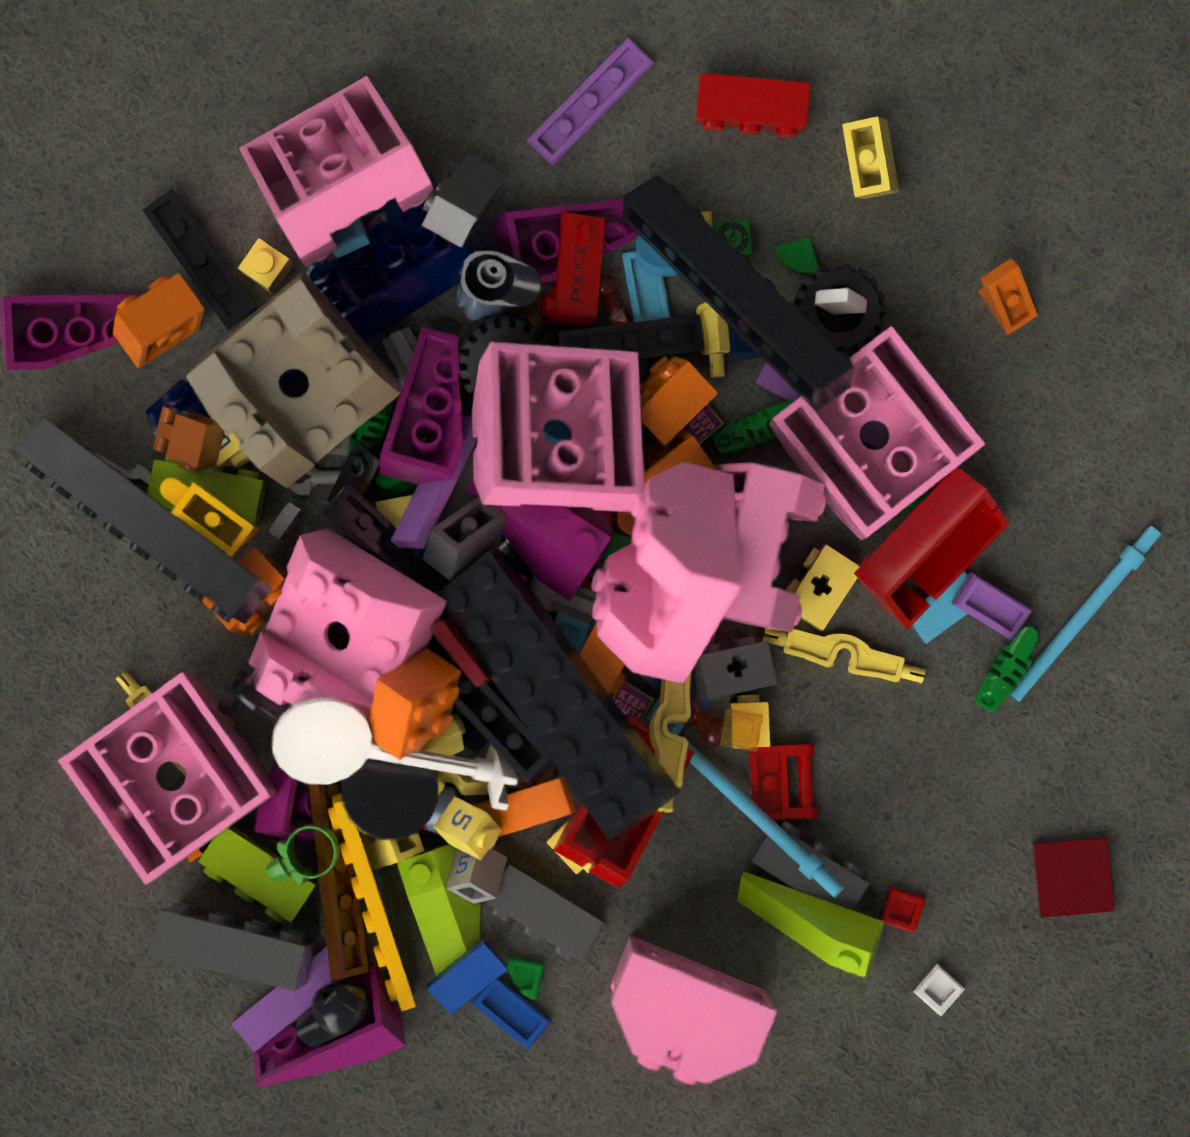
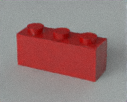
(752, 105)

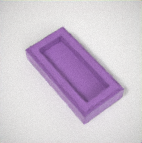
(991, 606)

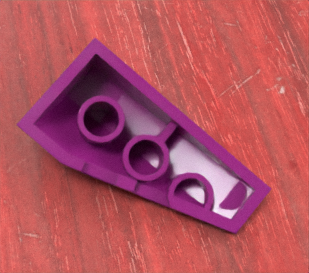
(536, 232)
(55, 328)
(427, 420)
(552, 543)
(286, 809)
(380, 1033)

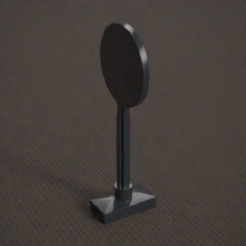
(379, 797)

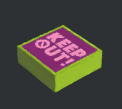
(704, 424)
(632, 701)

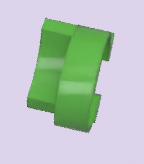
(287, 862)

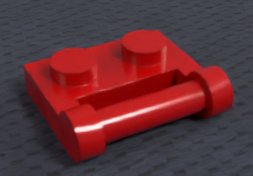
(770, 781)

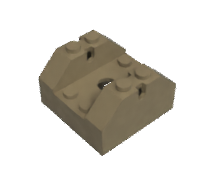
(292, 332)

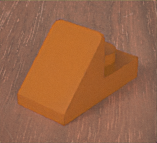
(1008, 296)

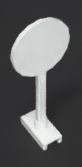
(331, 740)

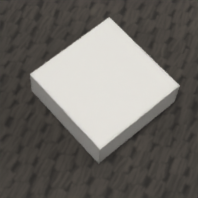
(840, 301)
(938, 989)

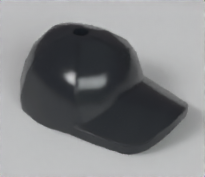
(511, 285)
(334, 1011)

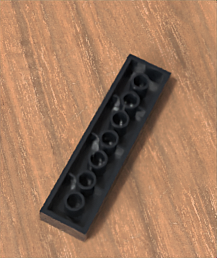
(557, 695)

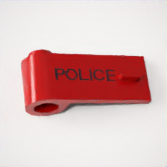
(576, 292)

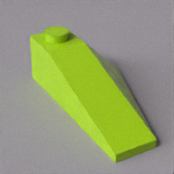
(445, 919)
(825, 929)

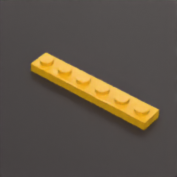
(376, 917)

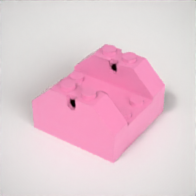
(335, 168)
(585, 389)
(921, 446)
(762, 504)
(676, 576)
(332, 584)
(122, 765)
(690, 1009)

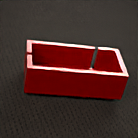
(932, 546)
(586, 842)

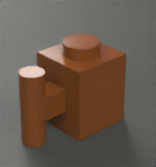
(188, 439)

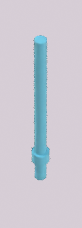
(1131, 559)
(809, 864)

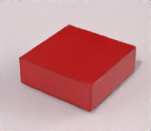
(902, 909)

